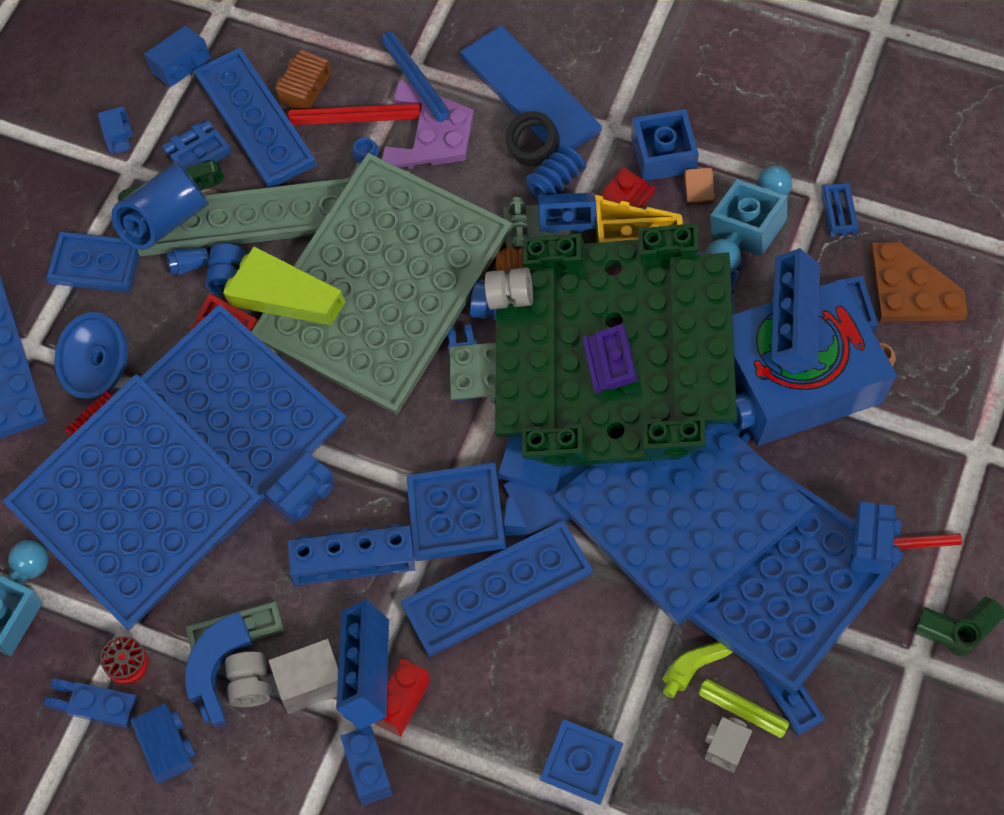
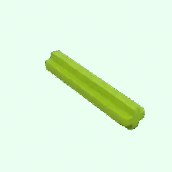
(744, 708)

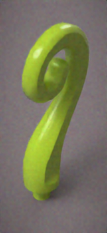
(684, 667)

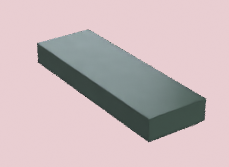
(260, 621)

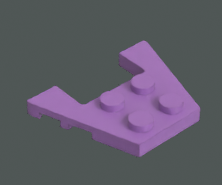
(434, 140)

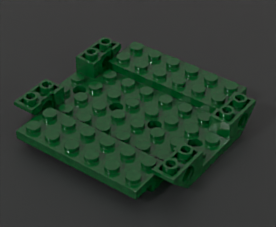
(677, 332)

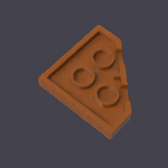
(912, 288)

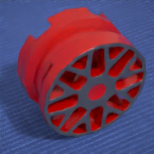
(124, 661)

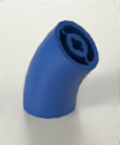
(157, 207)

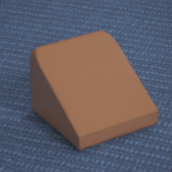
(699, 185)

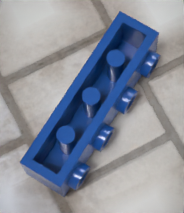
(796, 312)
(351, 555)
(363, 664)

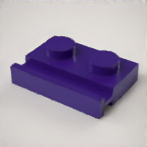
(610, 358)

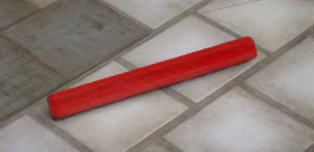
(354, 114)

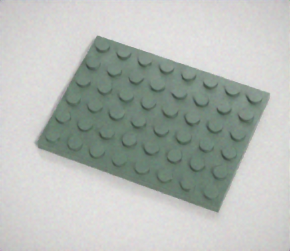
(406, 272)

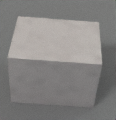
(306, 676)

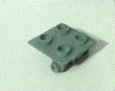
(524, 223)
(473, 371)

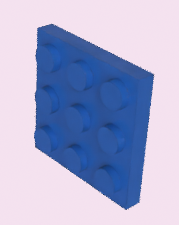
(455, 512)

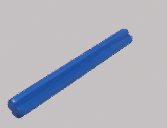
(415, 77)

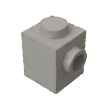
(727, 743)

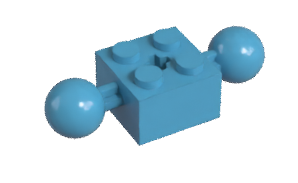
(750, 215)
(17, 602)

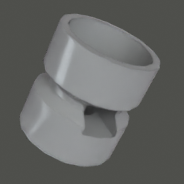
(509, 288)
(247, 681)

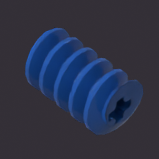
(555, 172)

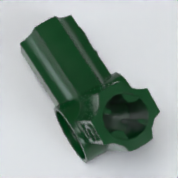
(975, 625)

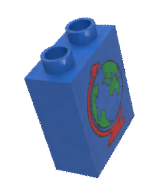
(848, 379)

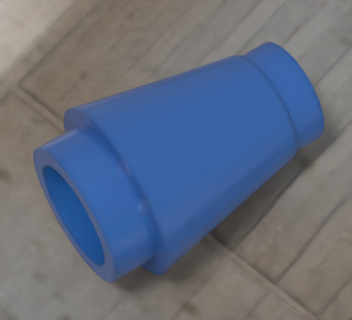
(186, 260)

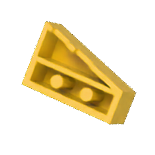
(623, 221)

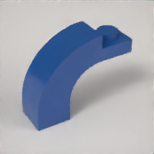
(208, 654)

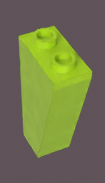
(282, 290)

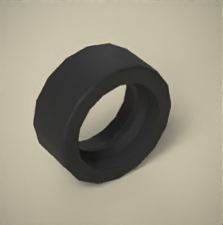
(525, 121)

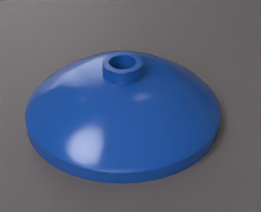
(91, 355)

